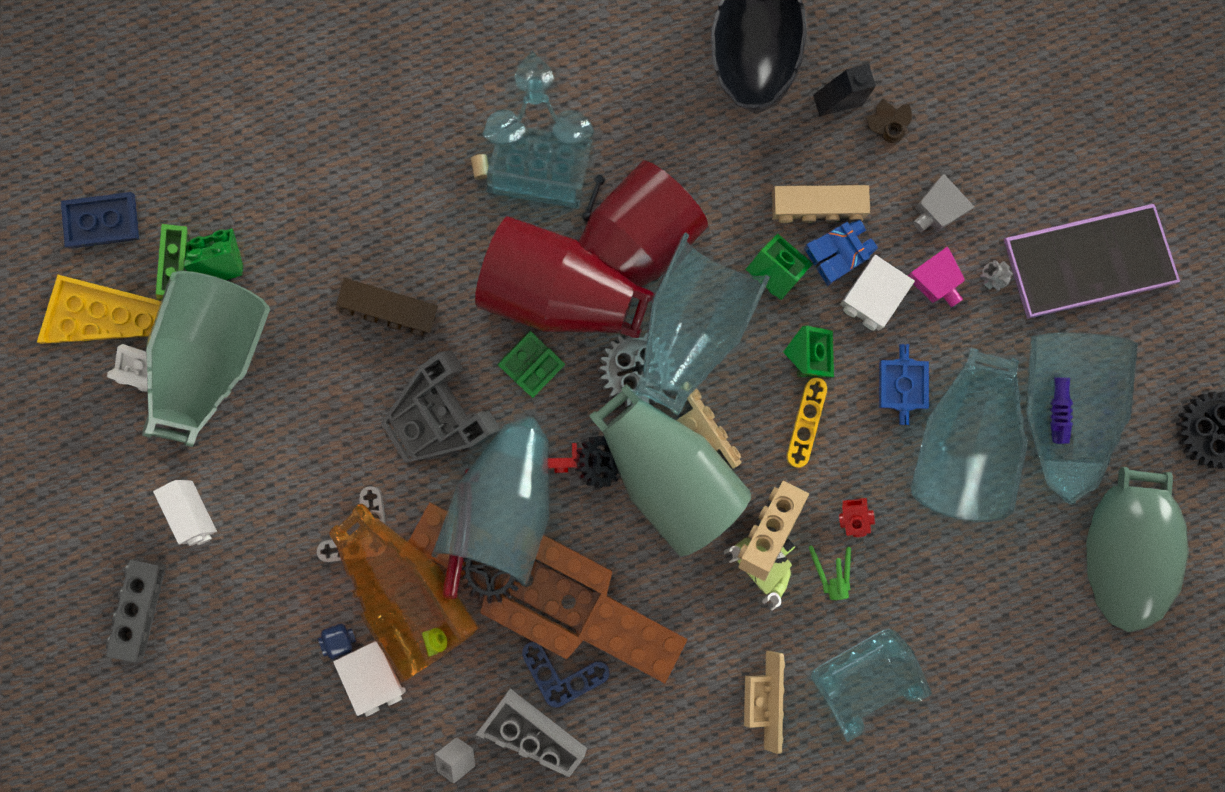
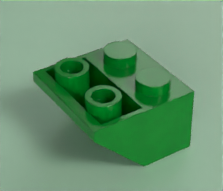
(214, 255)

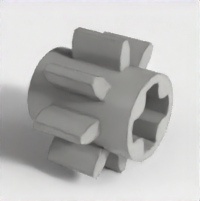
(996, 275)

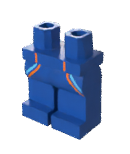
(846, 246)

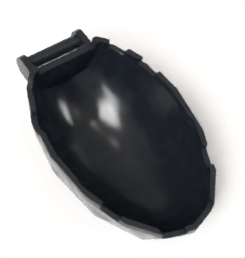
(758, 50)

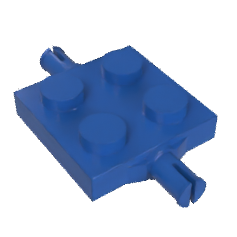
(904, 384)

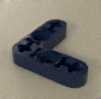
(555, 683)

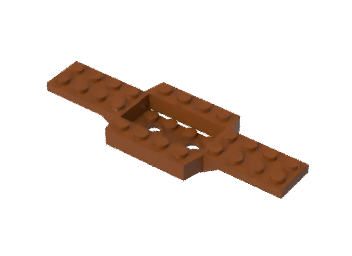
(594, 617)

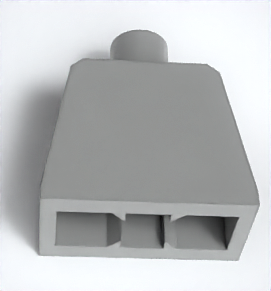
(941, 205)

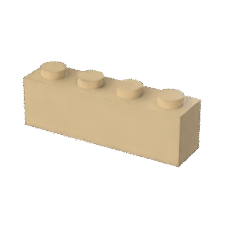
(820, 203)

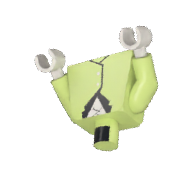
(779, 575)

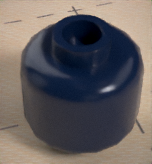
(336, 641)

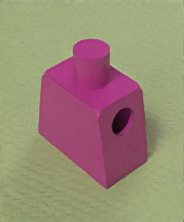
(939, 278)

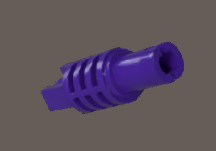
(1061, 411)

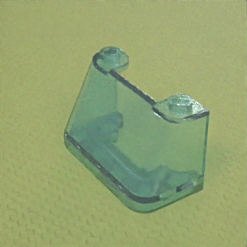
(869, 679)

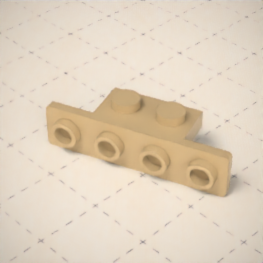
(701, 421)
(765, 701)

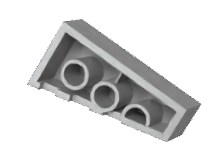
(532, 734)

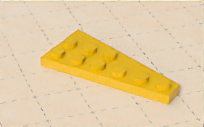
(95, 312)

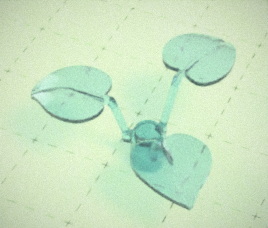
(505, 128)

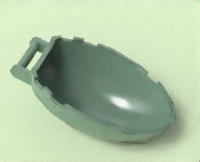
(1137, 551)

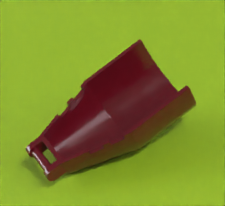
(643, 224)
(555, 284)

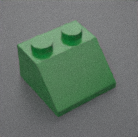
(782, 264)

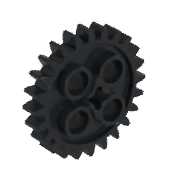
(1213, 429)

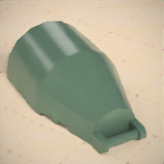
(198, 351)
(672, 474)

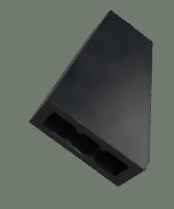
(845, 91)

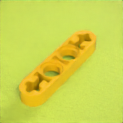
(809, 423)

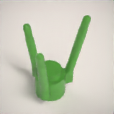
(838, 586)

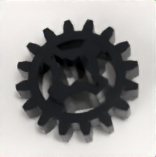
(596, 461)

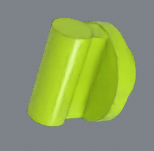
(435, 641)

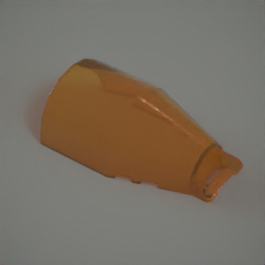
(399, 592)

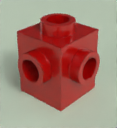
(856, 517)

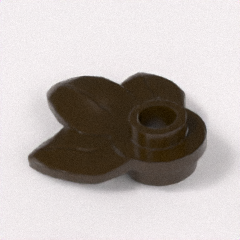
(887, 118)

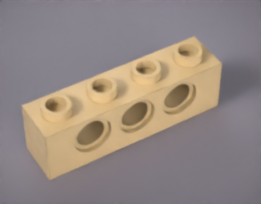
(758, 562)

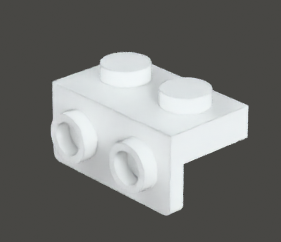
(130, 367)

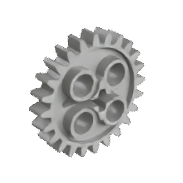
(630, 349)

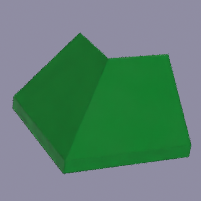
(812, 352)

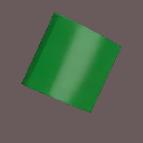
(528, 374)

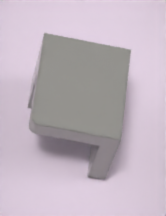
(455, 760)

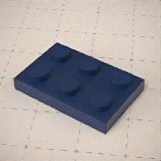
(99, 220)

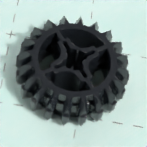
(490, 582)

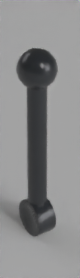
(599, 181)

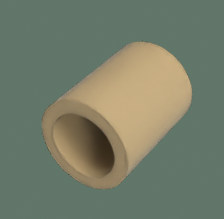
(480, 166)

